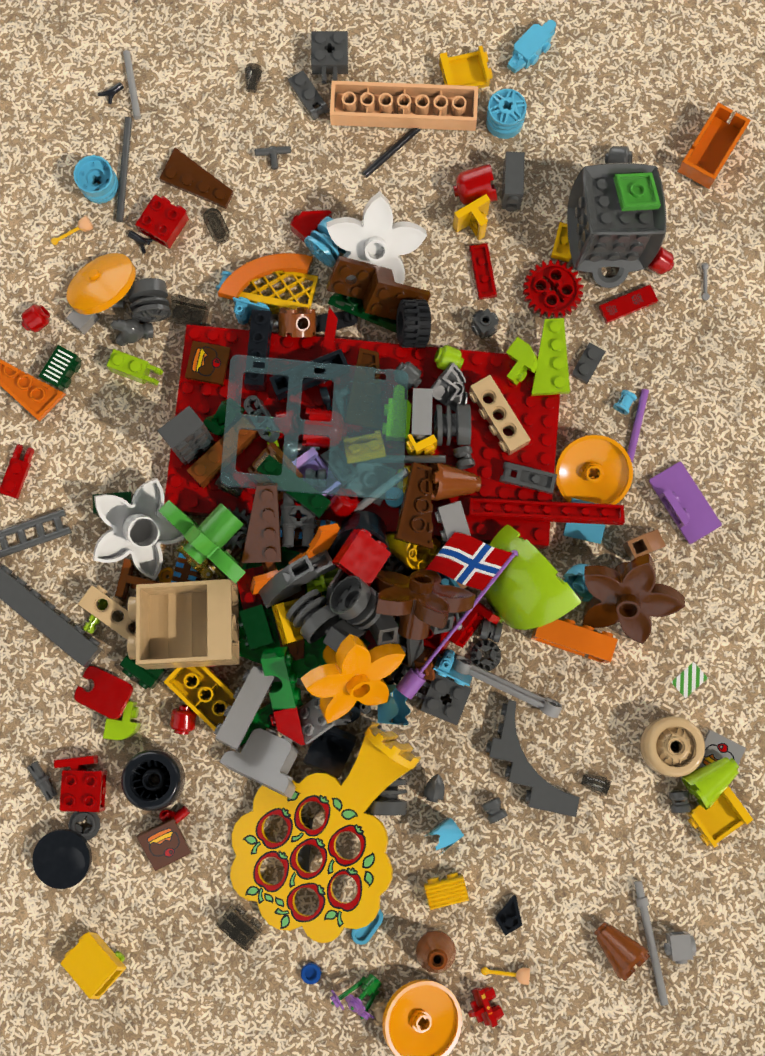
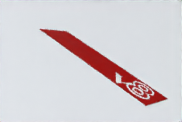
(329, 336)

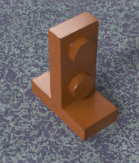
(126, 579)

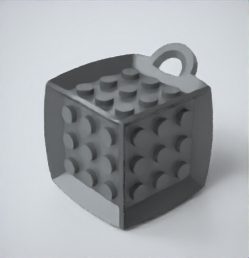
(604, 234)

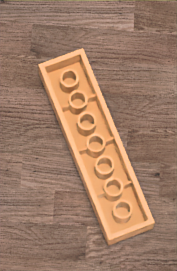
(403, 105)

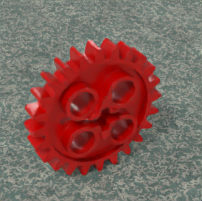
(539, 298)

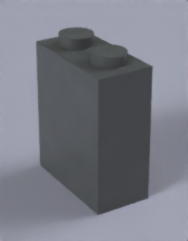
(513, 181)

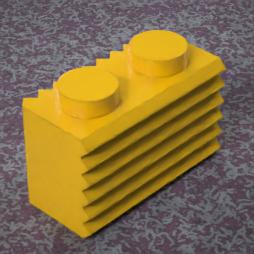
(446, 891)

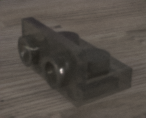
(188, 311)

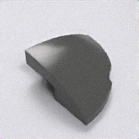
(450, 387)

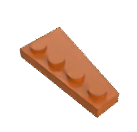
(30, 392)

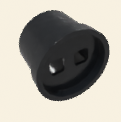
(359, 520)

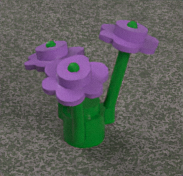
(369, 986)

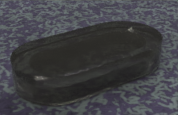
(216, 225)

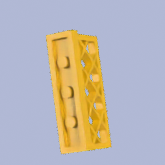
(275, 303)

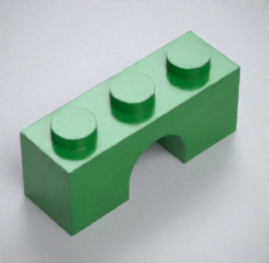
(279, 663)

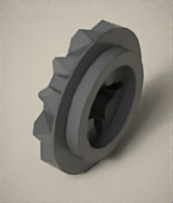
(485, 645)
(92, 819)

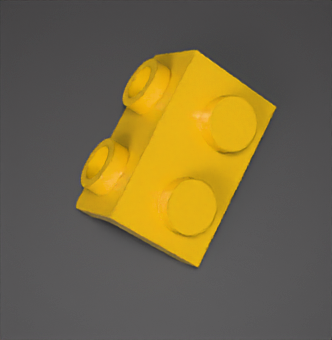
(424, 447)

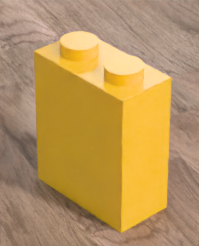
(93, 965)

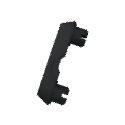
(344, 320)

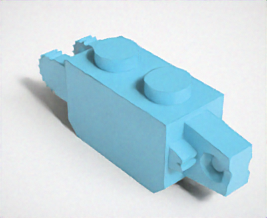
(531, 45)

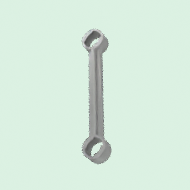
(546, 705)

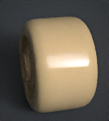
(656, 745)

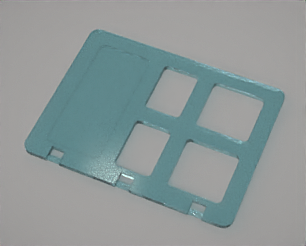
(363, 431)

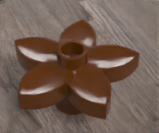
(628, 597)
(419, 601)

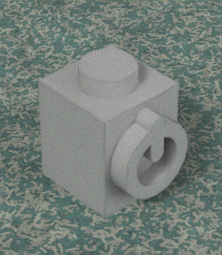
(680, 947)

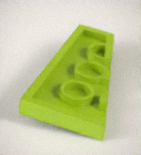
(552, 369)

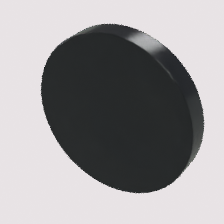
(62, 858)

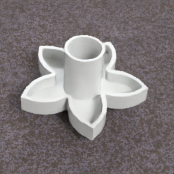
(377, 237)
(135, 529)

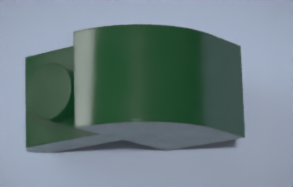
(216, 422)

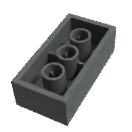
(187, 436)

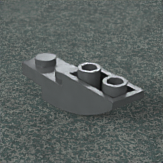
(292, 577)

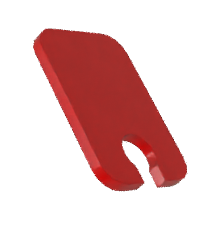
(108, 695)

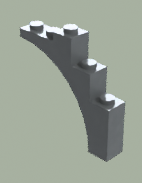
(508, 748)

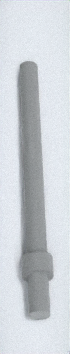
(642, 903)

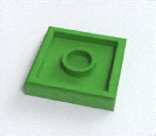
(636, 191)

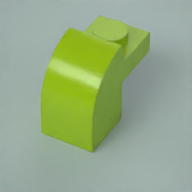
(525, 358)
(123, 728)

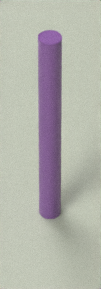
(637, 423)

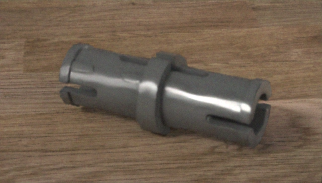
(42, 781)

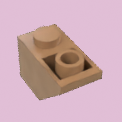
(644, 544)

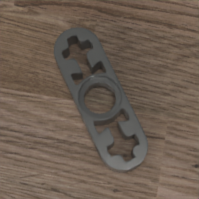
(261, 411)

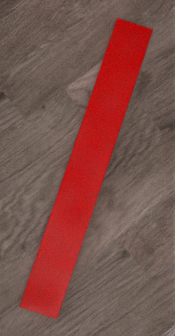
(546, 511)

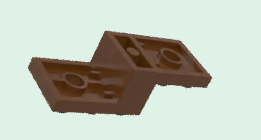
(372, 285)

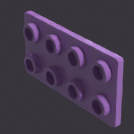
(685, 502)

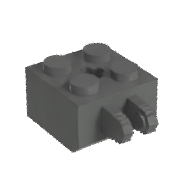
(329, 53)
(440, 687)

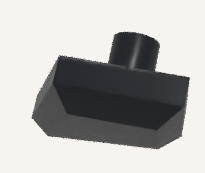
(509, 916)

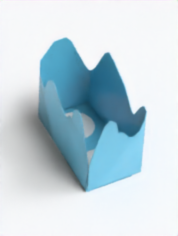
(394, 708)
(448, 832)

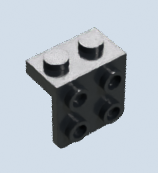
(330, 751)

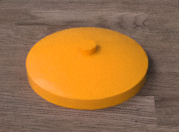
(101, 283)
(594, 470)
(422, 1020)

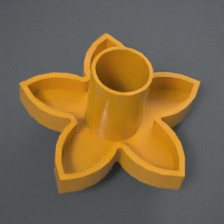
(352, 676)

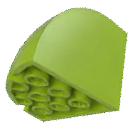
(528, 588)

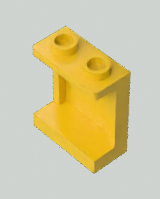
(466, 69)
(286, 629)
(719, 819)

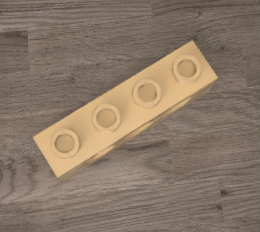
(488, 388)
(90, 601)

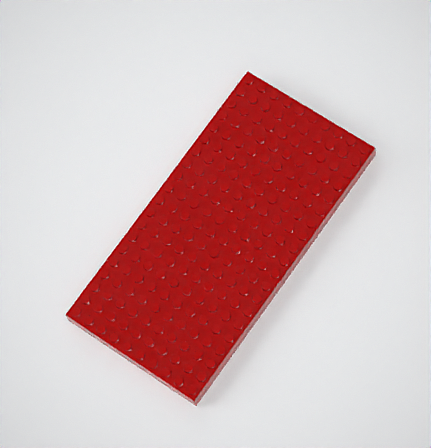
(535, 413)

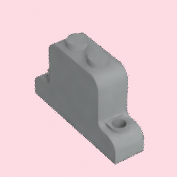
(265, 761)

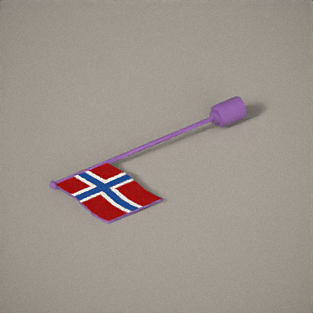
(470, 564)

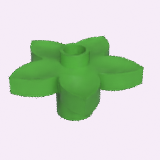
(208, 537)

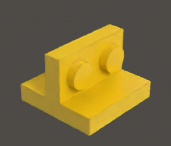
(473, 216)

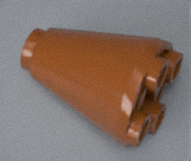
(452, 481)
(434, 944)
(620, 950)

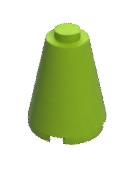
(711, 780)

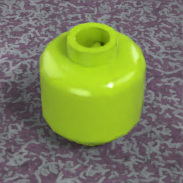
(446, 355)

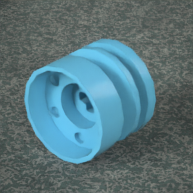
(506, 113)
(94, 169)
(322, 245)

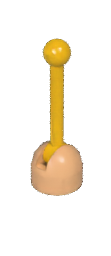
(84, 224)
(521, 975)

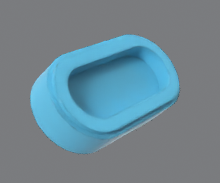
(364, 934)

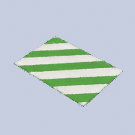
(689, 680)

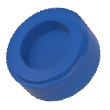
(311, 973)

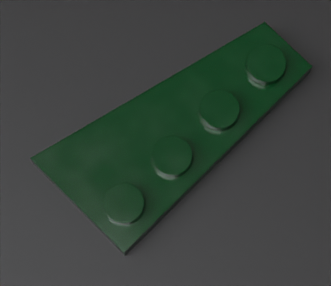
(355, 307)

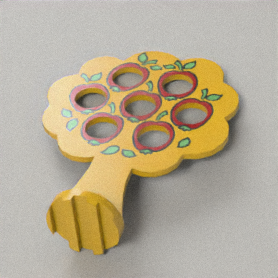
(376, 767)

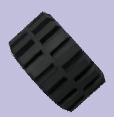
(413, 323)

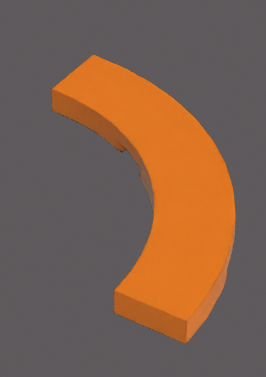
(262, 267)
(322, 541)

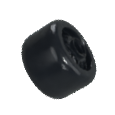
(137, 779)

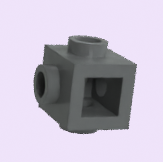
(484, 329)

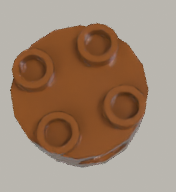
(296, 322)

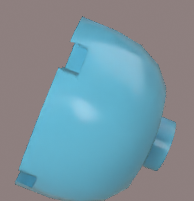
(576, 580)

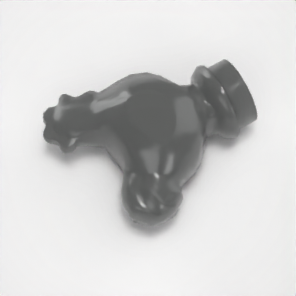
(131, 331)

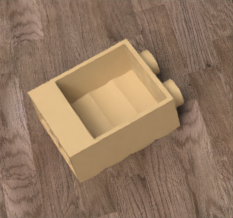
(185, 624)

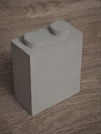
(421, 413)

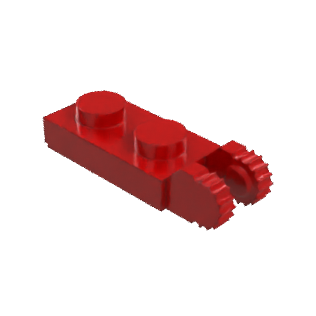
(16, 472)

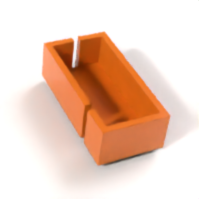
(713, 146)
(577, 639)

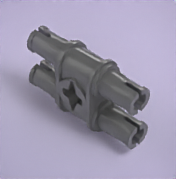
(289, 523)

